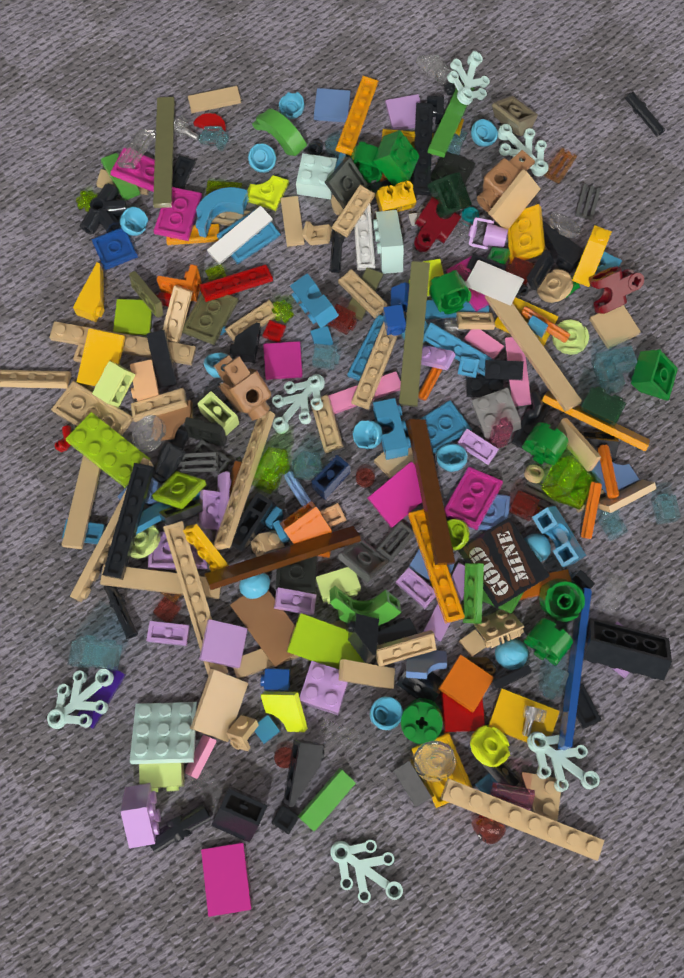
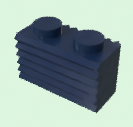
(331, 477)

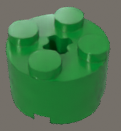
(363, 158)
(449, 292)
(545, 444)
(571, 604)
(548, 641)
(413, 729)

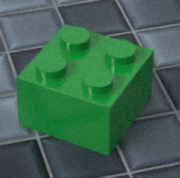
(396, 158)

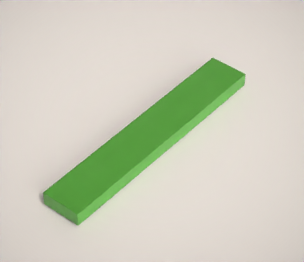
(448, 126)

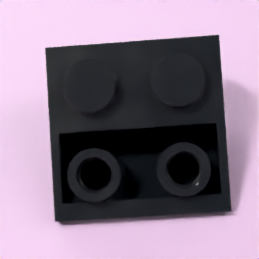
(239, 814)

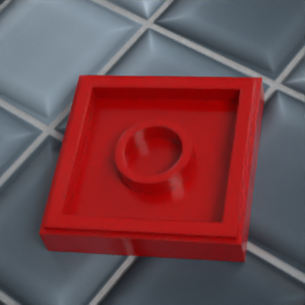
(458, 718)

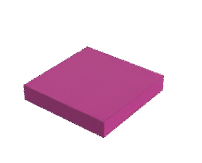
(282, 360)

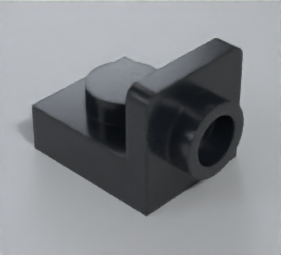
(438, 107)

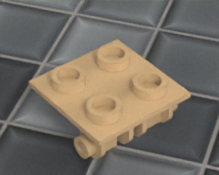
(499, 625)

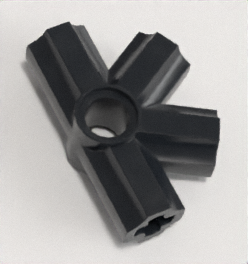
(107, 213)

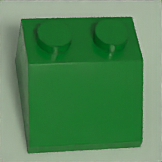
(654, 374)

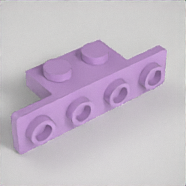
(215, 503)

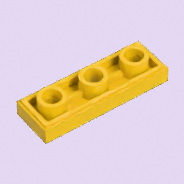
(205, 548)

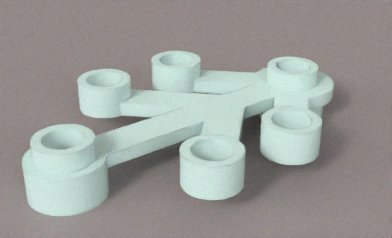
(464, 93)
(505, 133)
(298, 401)
(78, 700)
(559, 759)
(363, 868)

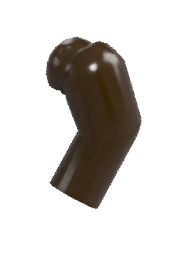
(484, 663)

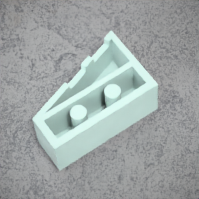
(389, 241)

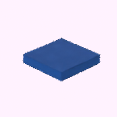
(114, 248)

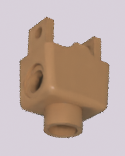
(493, 182)
(242, 381)

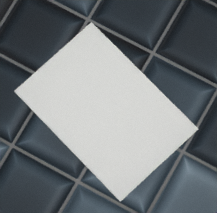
(494, 282)

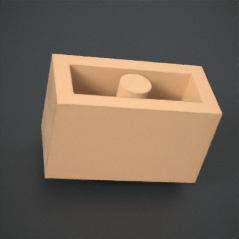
(144, 381)

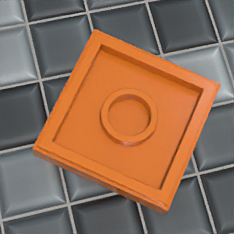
(466, 683)

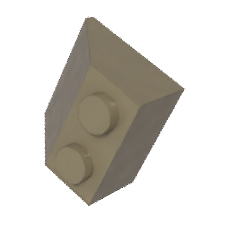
(515, 114)

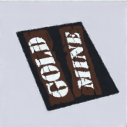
(507, 562)

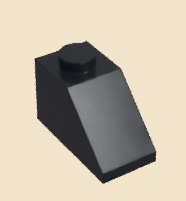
(247, 344)
(363, 636)

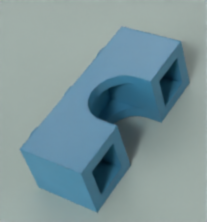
(320, 308)
(388, 414)
(553, 524)

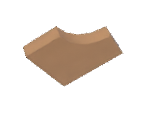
(175, 419)

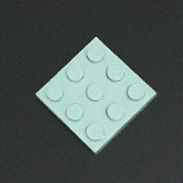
(163, 733)

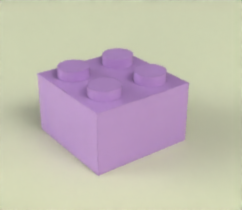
(323, 688)
(140, 815)

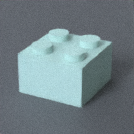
(313, 174)

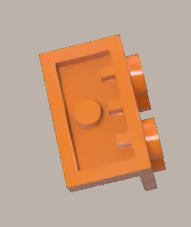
(191, 281)
(305, 524)

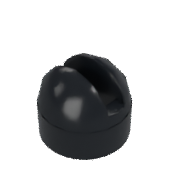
(313, 146)

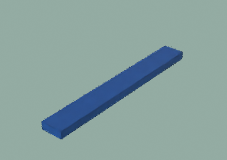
(574, 678)

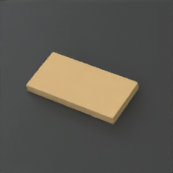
(79, 402)

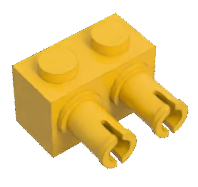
(396, 197)

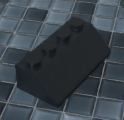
(627, 649)

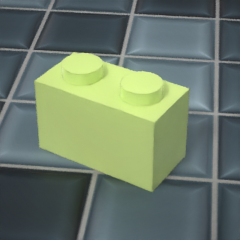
(113, 384)
(218, 412)
(344, 579)
(162, 775)

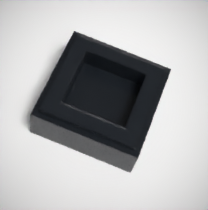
(583, 580)
(285, 819)

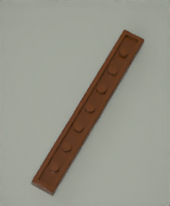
(430, 492)
(282, 557)

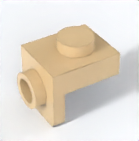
(317, 234)
(266, 543)
(241, 731)

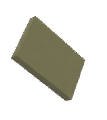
(209, 318)

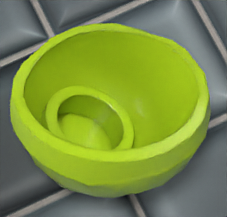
(458, 533)

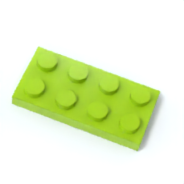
(106, 448)

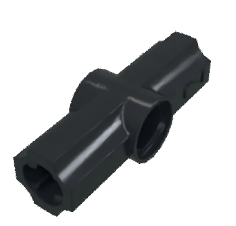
(180, 827)

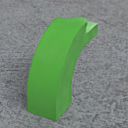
(282, 130)
(382, 607)

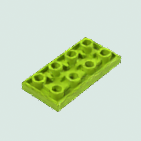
(321, 642)

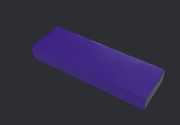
(104, 694)

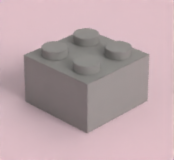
(494, 407)

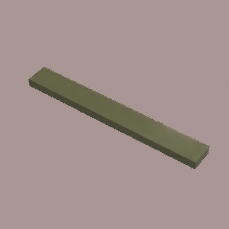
(164, 153)
(414, 334)

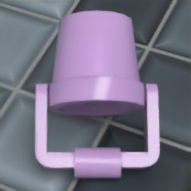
(493, 236)

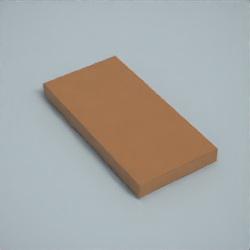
(267, 625)

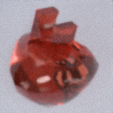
(488, 829)

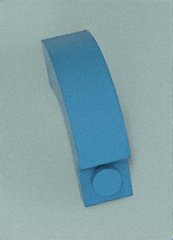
(218, 202)

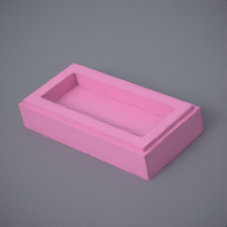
(483, 343)
(201, 755)

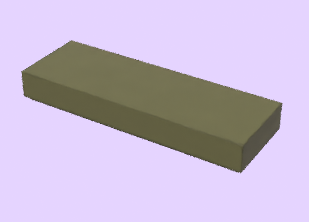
(372, 279)
(146, 294)

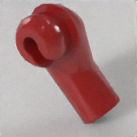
(62, 445)

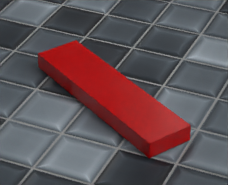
(235, 283)

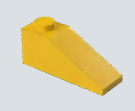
(591, 255)
(91, 299)

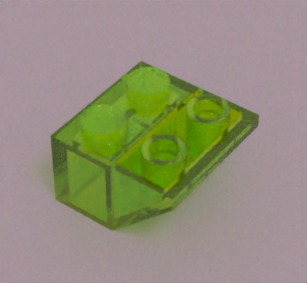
(270, 469)
(568, 482)

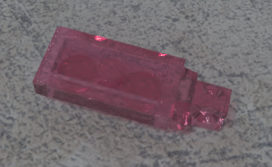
(501, 433)

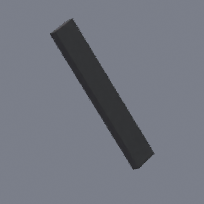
(422, 141)
(128, 521)

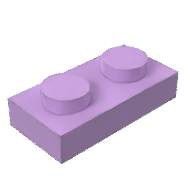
(437, 357)
(478, 447)
(416, 588)
(295, 601)
(168, 633)

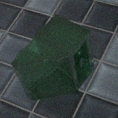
(450, 193)
(603, 405)

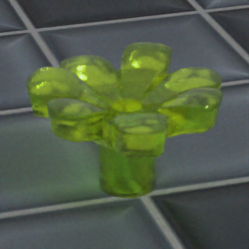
(85, 199)
(283, 311)

